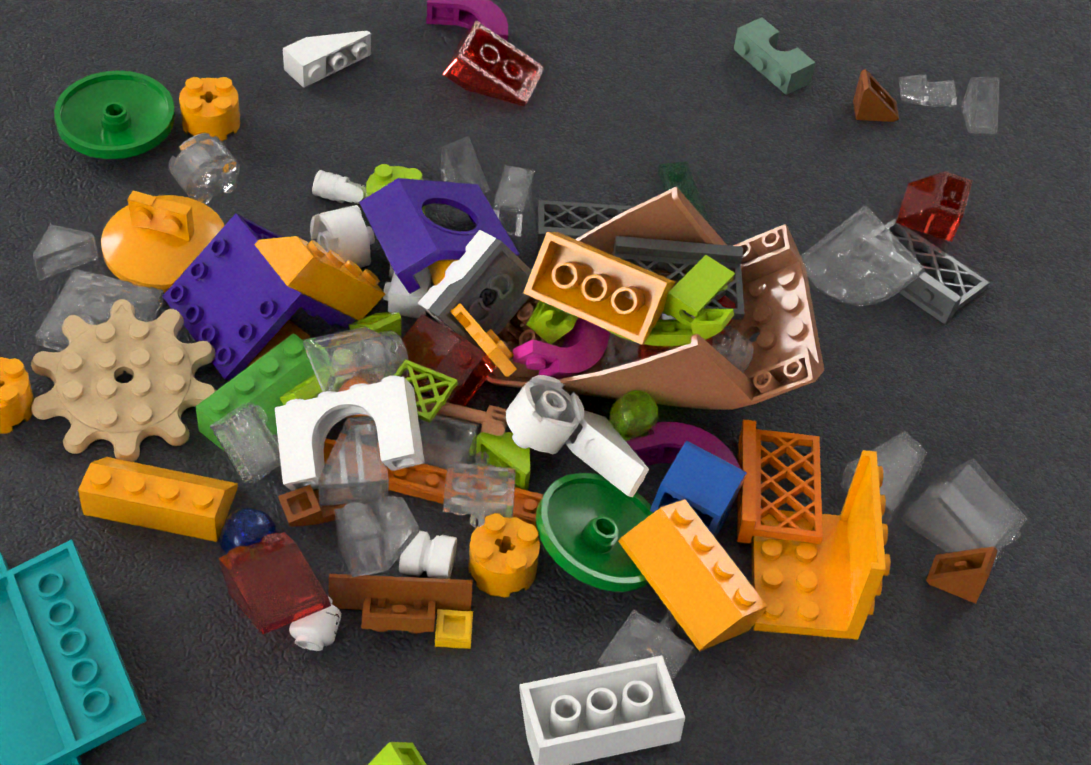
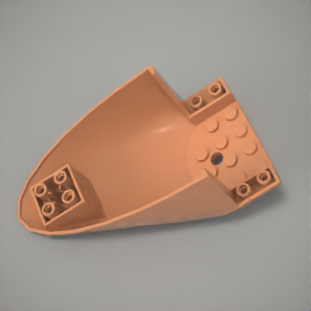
(697, 374)

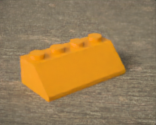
(322, 275)
(598, 287)
(156, 498)
(693, 575)

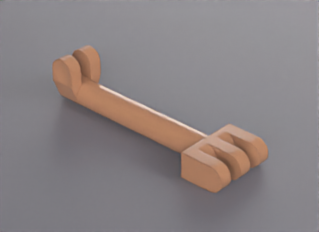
(492, 421)

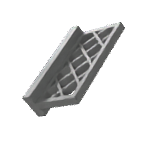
(568, 211)
(681, 257)
(932, 293)

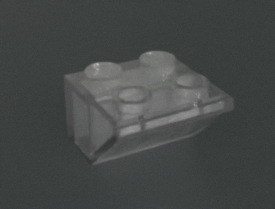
(448, 440)
(374, 534)

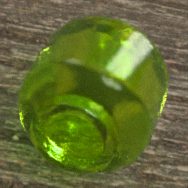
(634, 414)

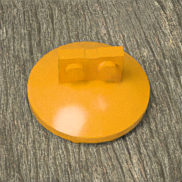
(157, 238)

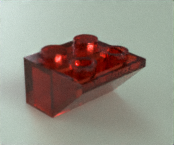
(935, 204)

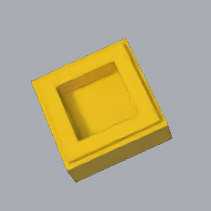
(453, 629)

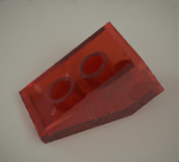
(493, 67)
(448, 354)
(272, 582)

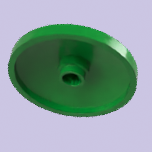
(114, 114)
(581, 528)

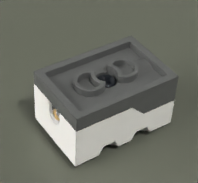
(487, 284)

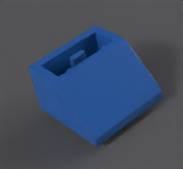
(704, 482)

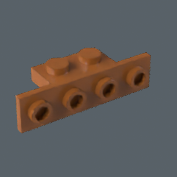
(399, 601)

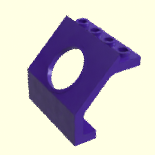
(413, 239)

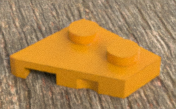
(487, 340)

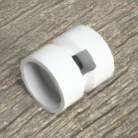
(429, 555)

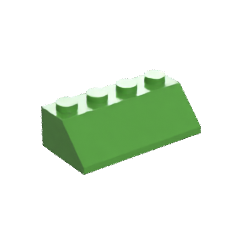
(259, 383)

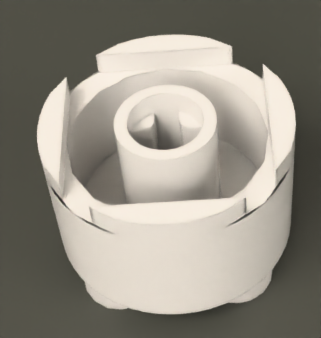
(344, 233)
(544, 415)

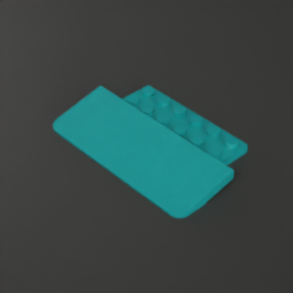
(58, 664)

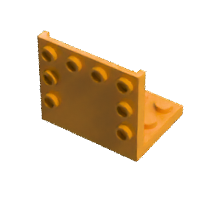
(829, 584)

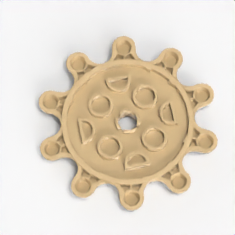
(115, 411)

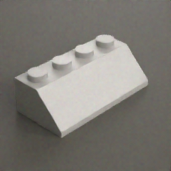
(601, 712)

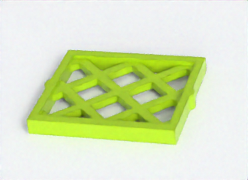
(430, 374)

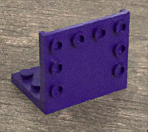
(238, 297)

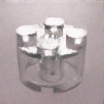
(204, 168)

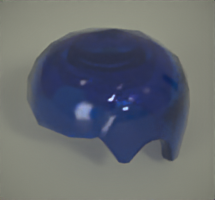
(245, 528)

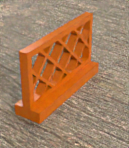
(750, 498)

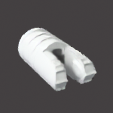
(337, 188)

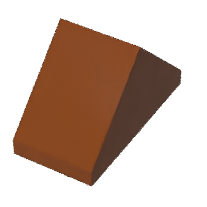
(873, 101)
(962, 572)

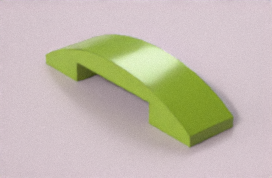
(675, 333)

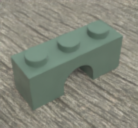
(785, 69)

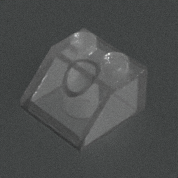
(349, 358)

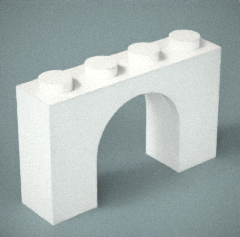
(305, 424)

